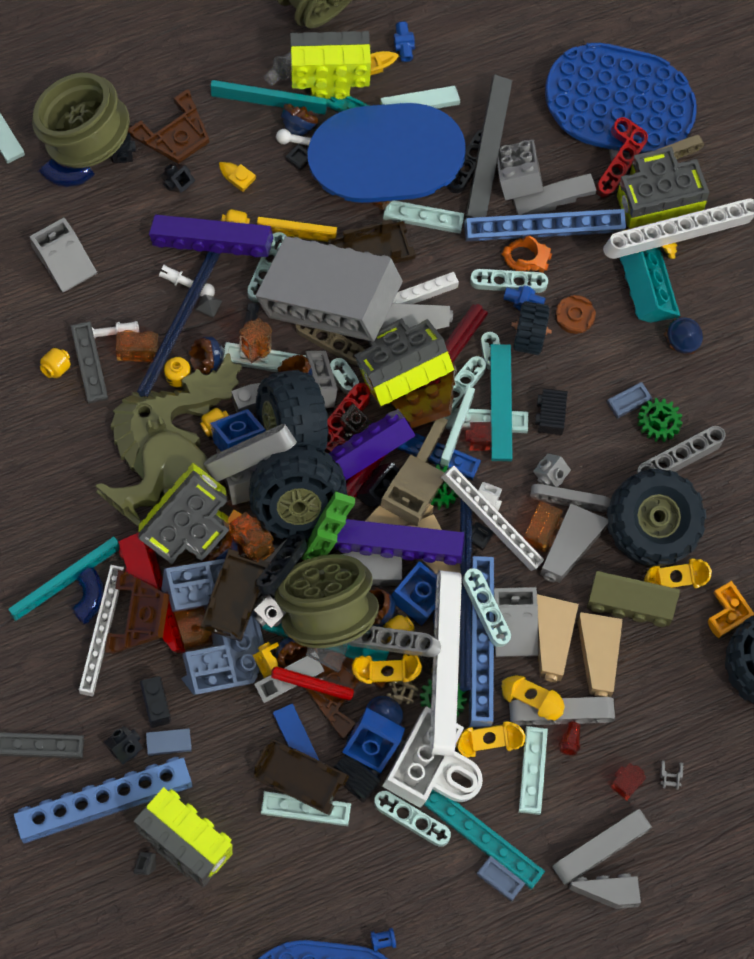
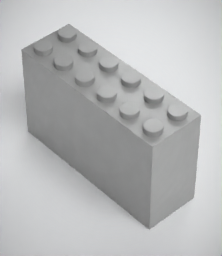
(329, 288)

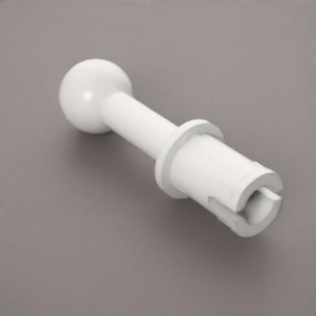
(284, 137)
(176, 277)
(133, 326)

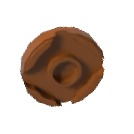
(575, 314)

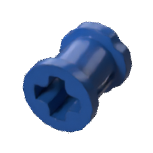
(391, 942)

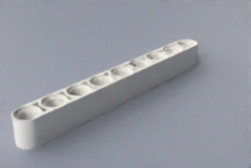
(679, 228)
(445, 664)

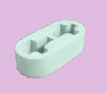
(485, 346)
(347, 372)

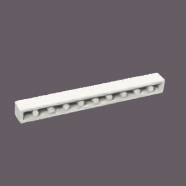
(427, 289)
(492, 518)
(100, 634)

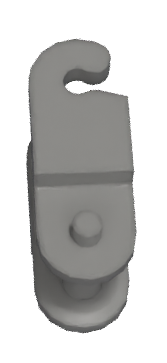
(663, 774)

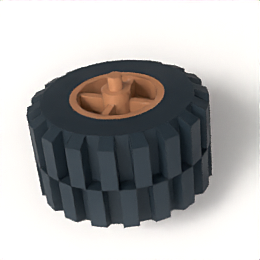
(531, 328)

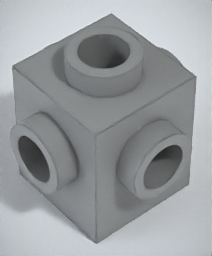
(552, 470)
(262, 608)

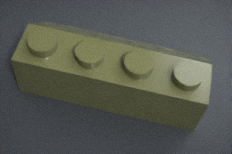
(632, 599)

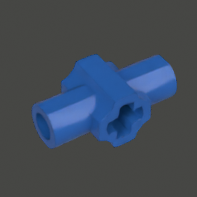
(404, 41)
(523, 294)

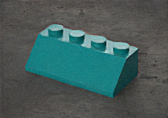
(650, 286)

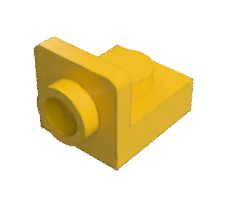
(265, 659)

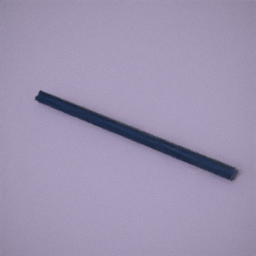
(178, 324)
(465, 526)

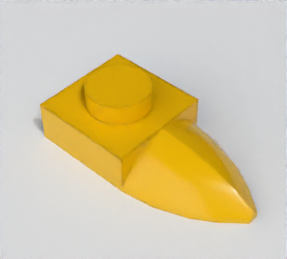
(381, 60)
(237, 175)

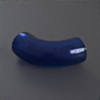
(65, 176)
(92, 595)

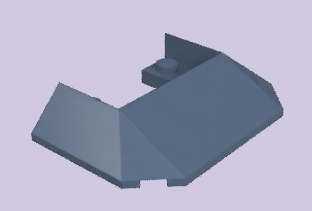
(229, 661)

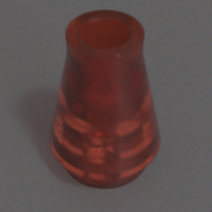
(571, 739)

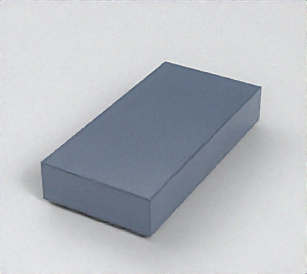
(629, 400)
(168, 742)
(500, 878)

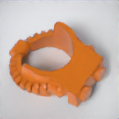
(541, 252)

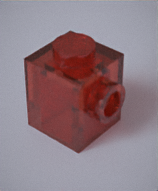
(479, 436)
(628, 780)

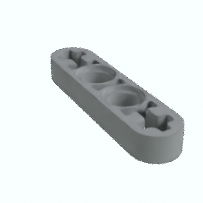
(566, 497)

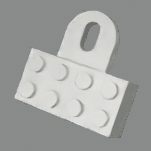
(419, 772)

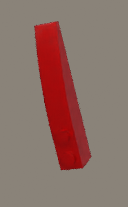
(143, 564)

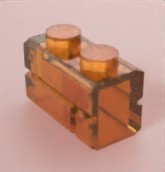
(542, 526)

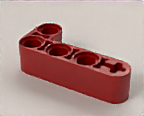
(619, 161)
(335, 434)

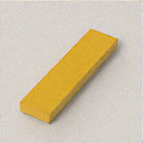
(299, 229)

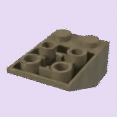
(412, 490)

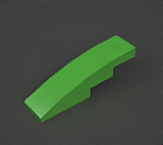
(328, 526)

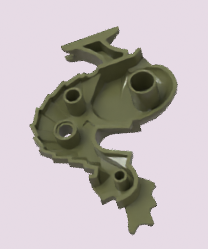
(155, 445)

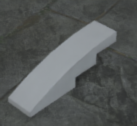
(555, 195)

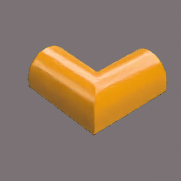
(735, 610)

